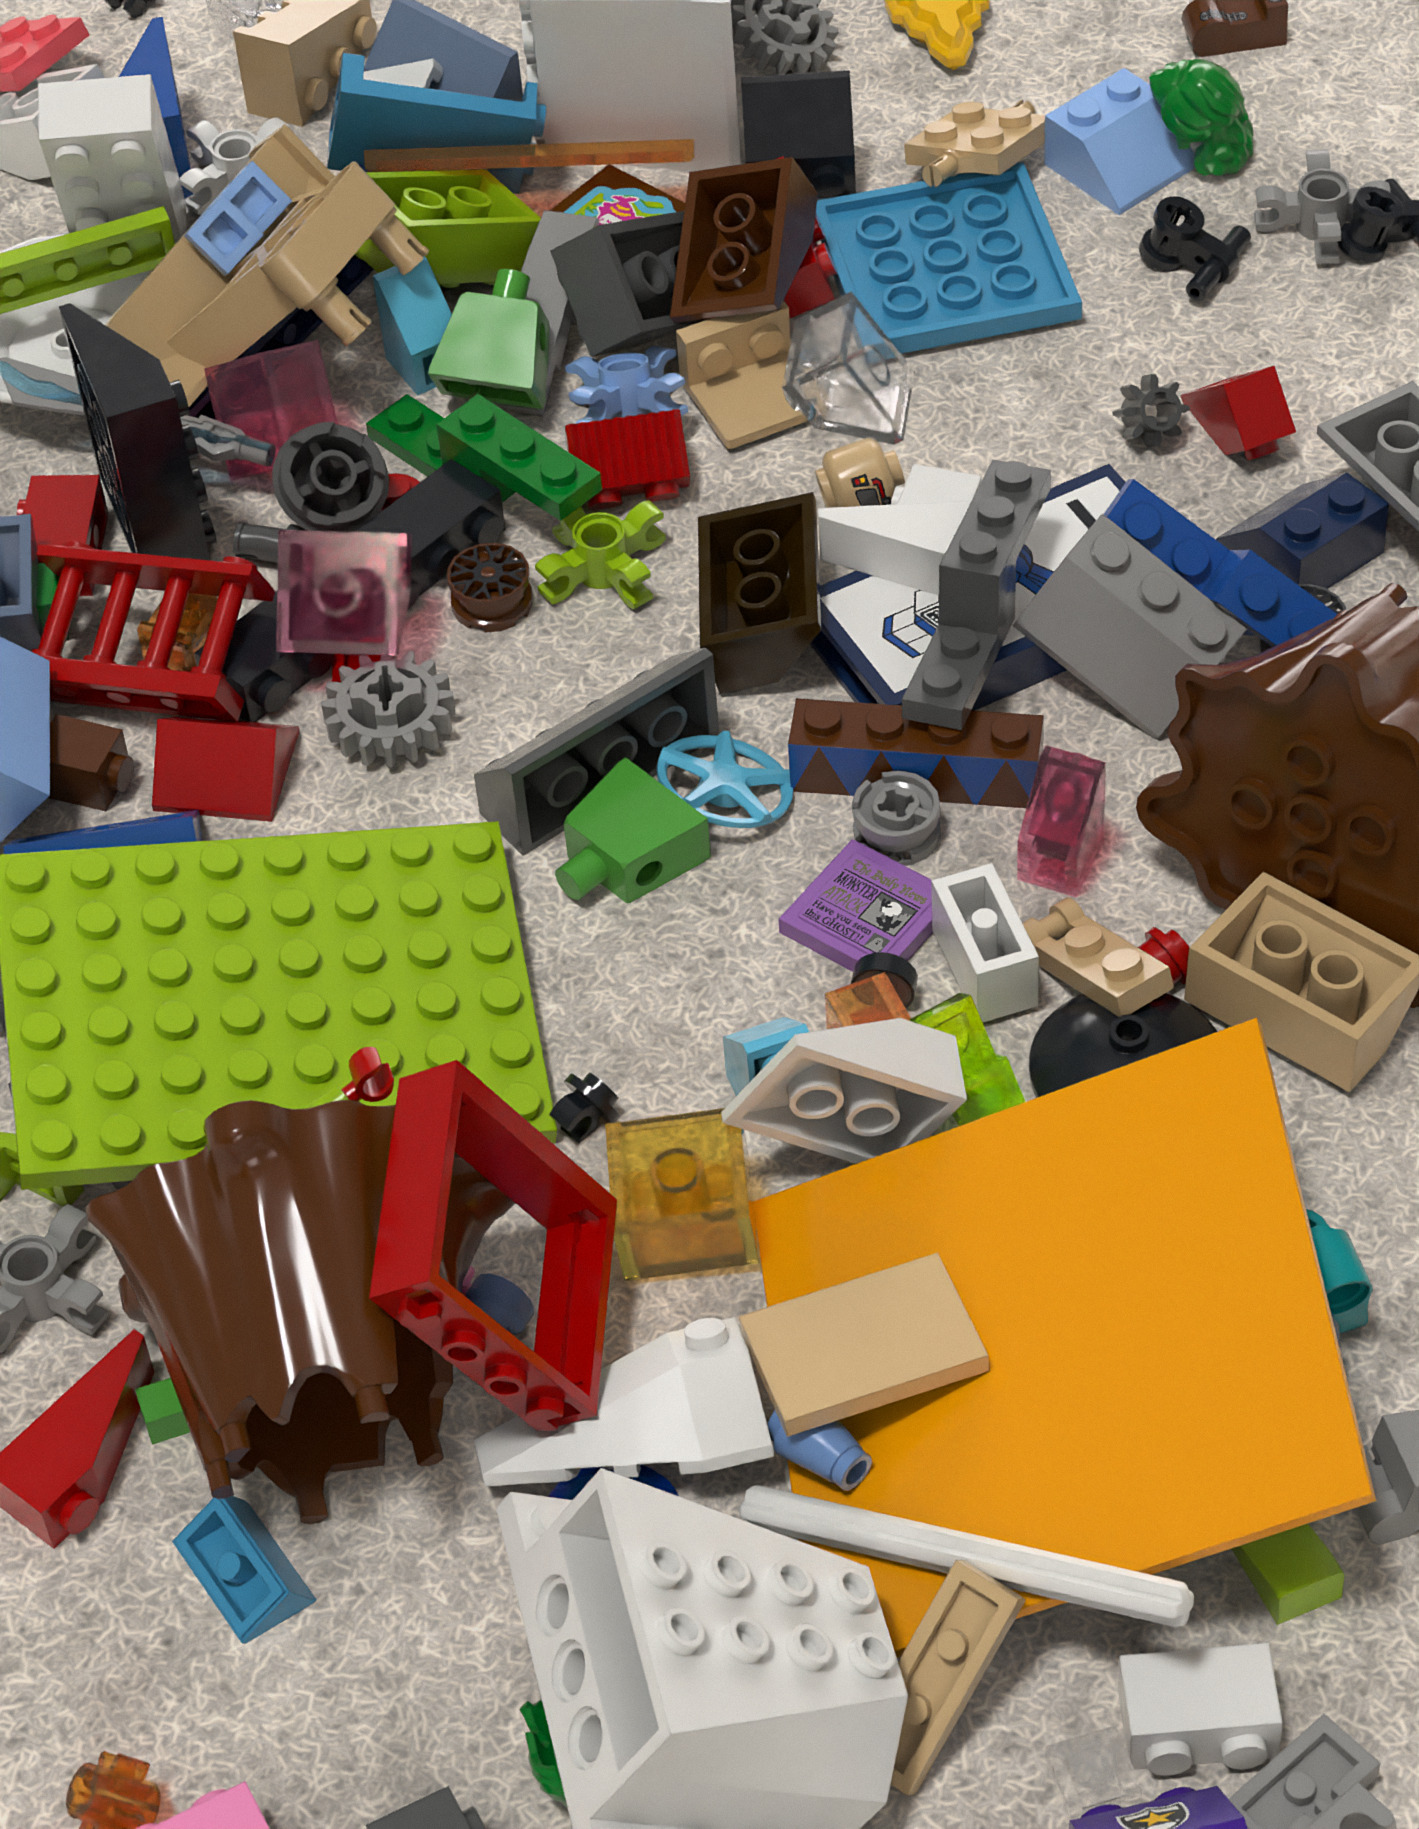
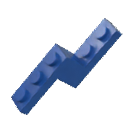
(1232, 579)

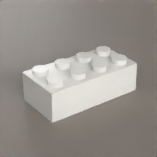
(108, 151)

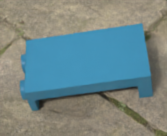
(407, 117)

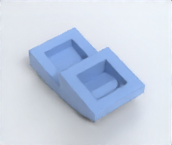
(237, 218)

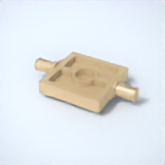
(976, 141)

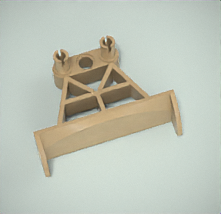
(202, 319)

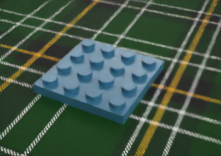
(950, 258)

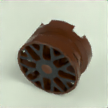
(490, 587)

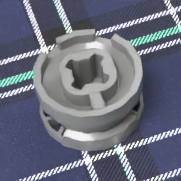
(898, 816)

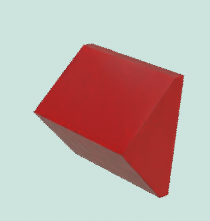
(221, 766)

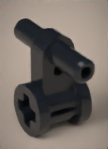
(1378, 220)
(1191, 246)

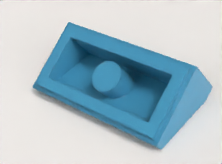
(242, 1567)

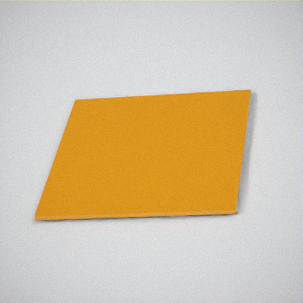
(1140, 1314)

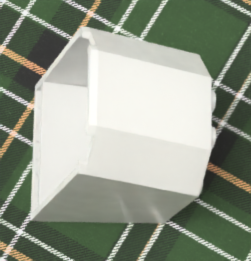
(636, 74)

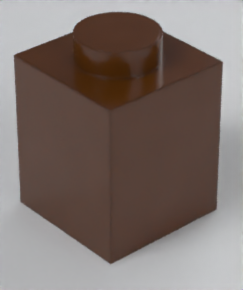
(87, 762)

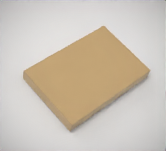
(863, 1344)

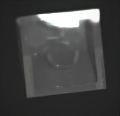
(848, 373)

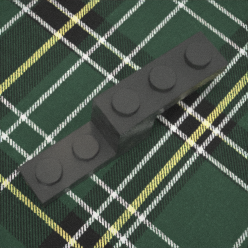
(976, 594)

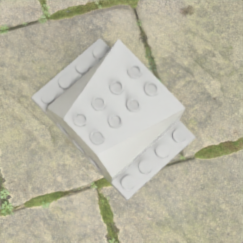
(702, 1664)

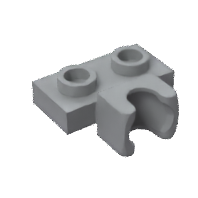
(1315, 1785)

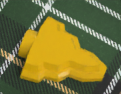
(941, 25)

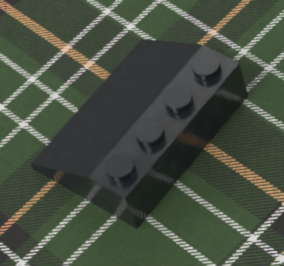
(139, 440)

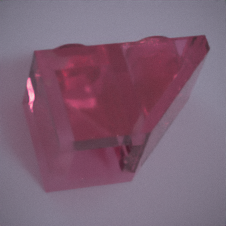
(1062, 822)

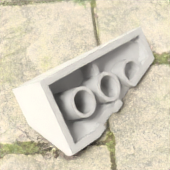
(667, 1402)

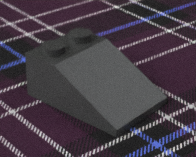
(622, 281)

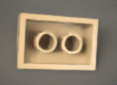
(1309, 975)

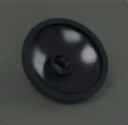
(1088, 1040)

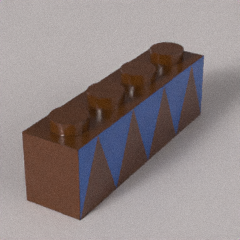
(844, 743)

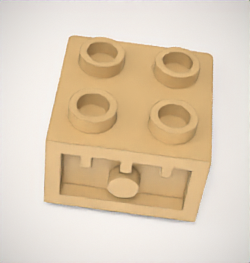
(738, 372)

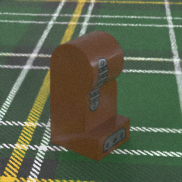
(1235, 25)

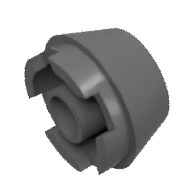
(330, 478)

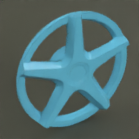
(726, 782)

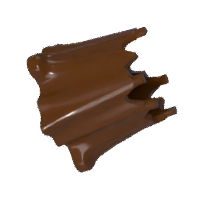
(1305, 769)
(262, 1286)

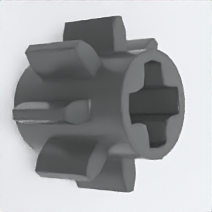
(1167, 406)

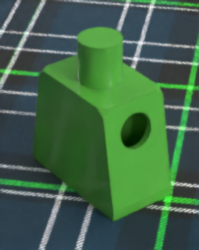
(495, 346)
(630, 836)

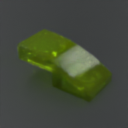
(986, 1075)

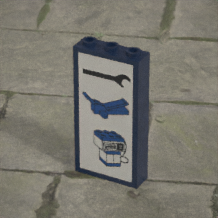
(881, 628)

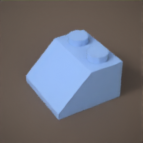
(1115, 143)

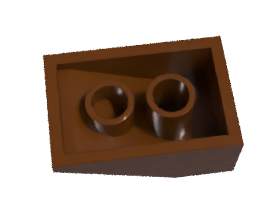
(742, 239)

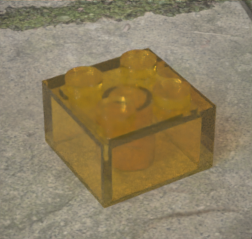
(681, 1194)

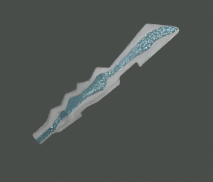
(58, 392)

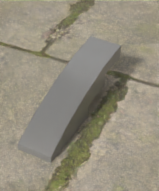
(545, 288)

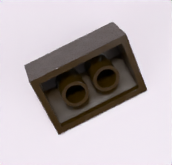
(758, 589)

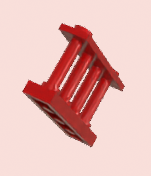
(150, 683)

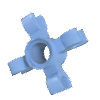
(626, 384)

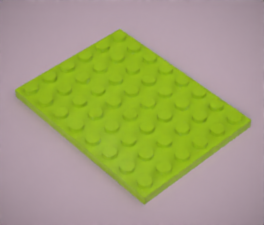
(251, 972)

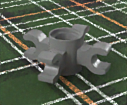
(1316, 208)
(35, 1280)

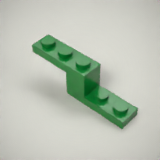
(490, 446)

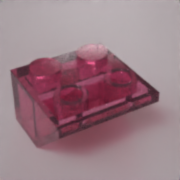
(271, 397)

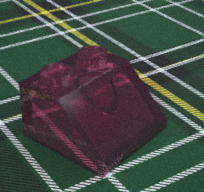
(342, 591)

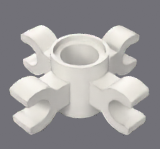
(225, 155)

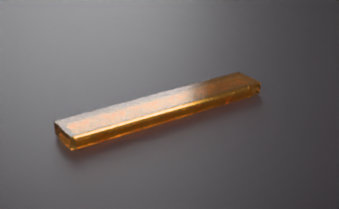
(530, 155)

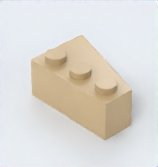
(297, 55)

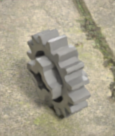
(780, 33)
(388, 708)

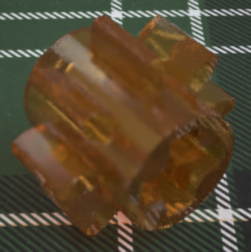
(113, 1794)

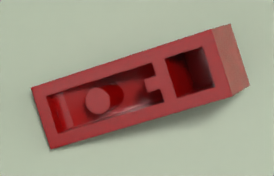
(69, 1455)

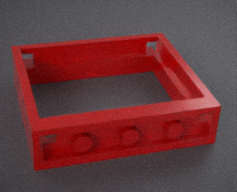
(456, 1112)

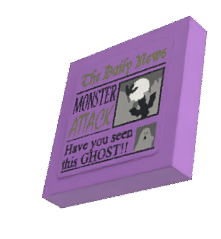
(861, 908)

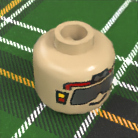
(859, 475)

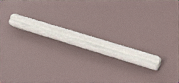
(938, 1548)

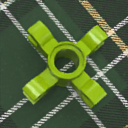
(602, 553)

